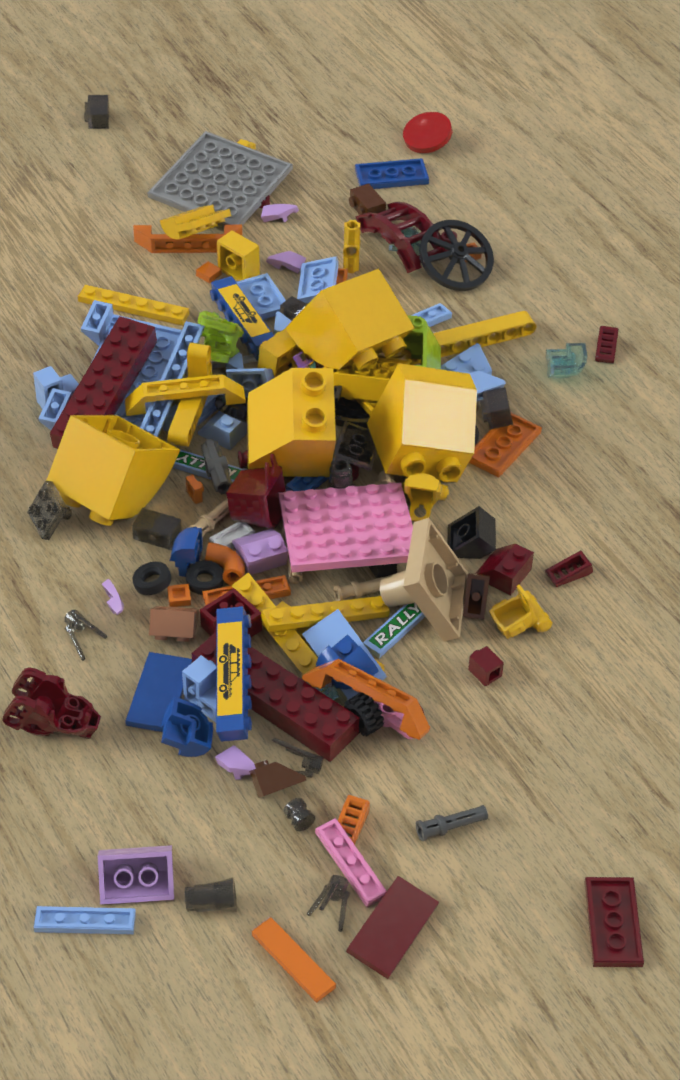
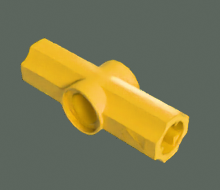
(351, 246)

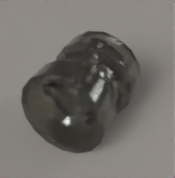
(298, 813)

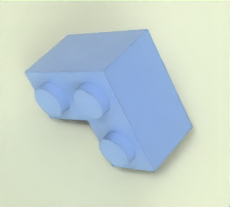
(47, 379)
(200, 685)

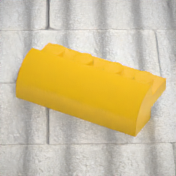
(193, 221)

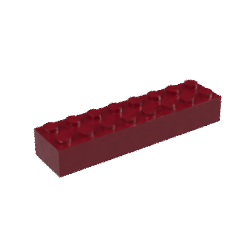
(109, 373)
(293, 704)

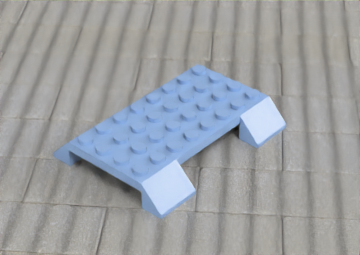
(165, 362)

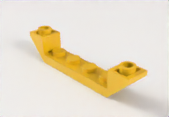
(184, 388)

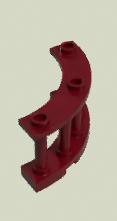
(392, 233)

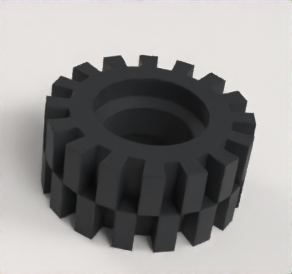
(367, 710)

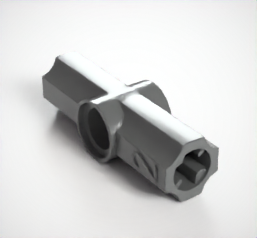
(216, 466)

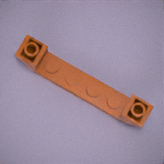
(191, 244)
(414, 720)

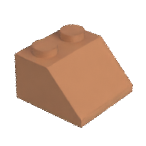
(173, 622)

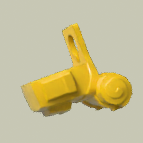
(423, 490)
(519, 613)

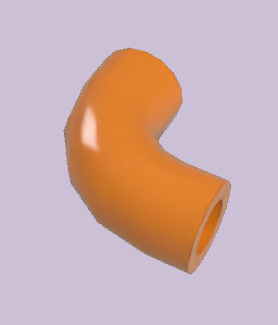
(228, 559)

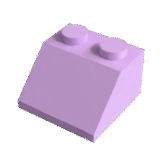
(261, 551)

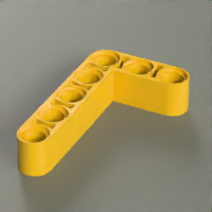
(190, 409)

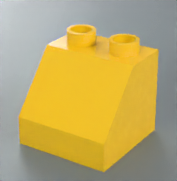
(294, 422)
(425, 422)

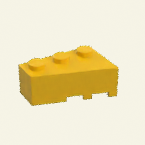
(278, 352)

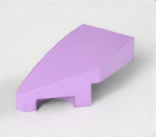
(115, 602)

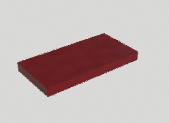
(613, 922)
(392, 927)

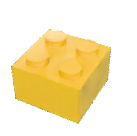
(238, 256)

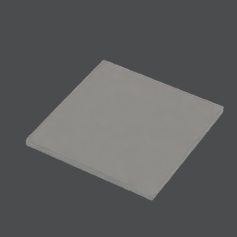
(222, 176)

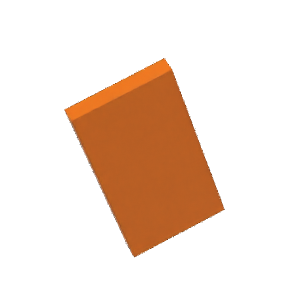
(504, 445)

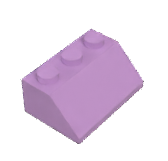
(136, 874)

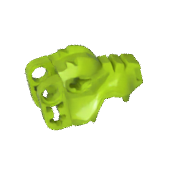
(220, 336)

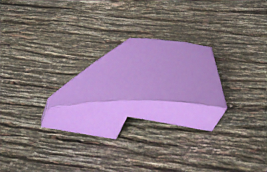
(278, 211)
(288, 259)
(235, 761)

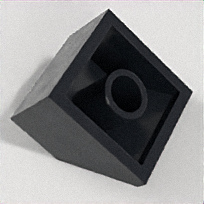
(473, 534)

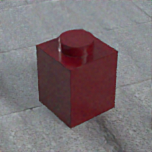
(485, 665)

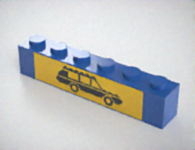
(240, 310)
(232, 674)

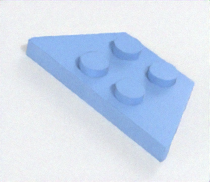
(469, 361)

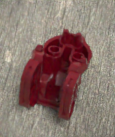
(49, 707)

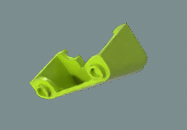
(423, 344)

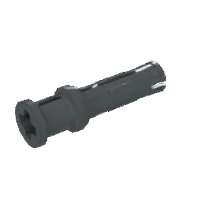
(441, 825)

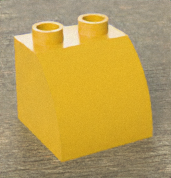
(352, 323)
(110, 466)

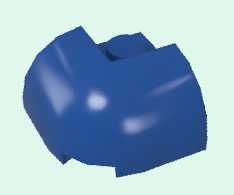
(187, 549)
(351, 653)
(186, 728)

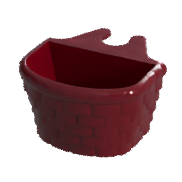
(255, 496)

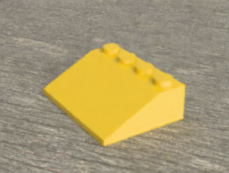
(369, 382)

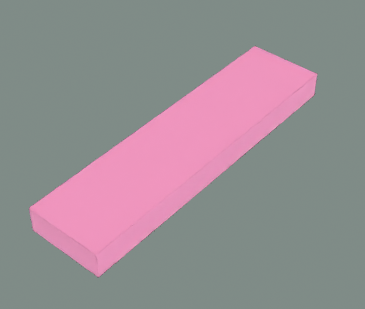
(351, 862)

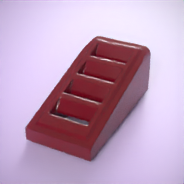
(606, 344)
(572, 561)

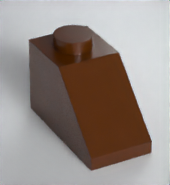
(476, 595)
(273, 777)

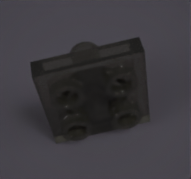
(48, 510)

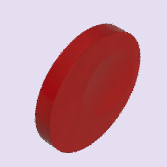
(427, 132)

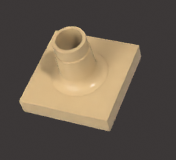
(431, 580)

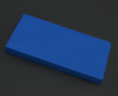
(392, 173)
(156, 688)

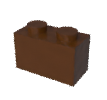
(366, 200)

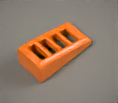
(355, 807)

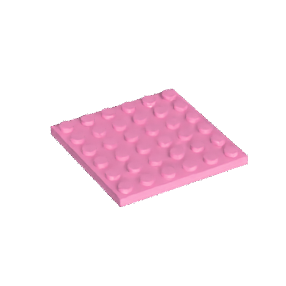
(346, 527)

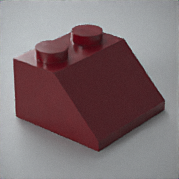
(507, 567)

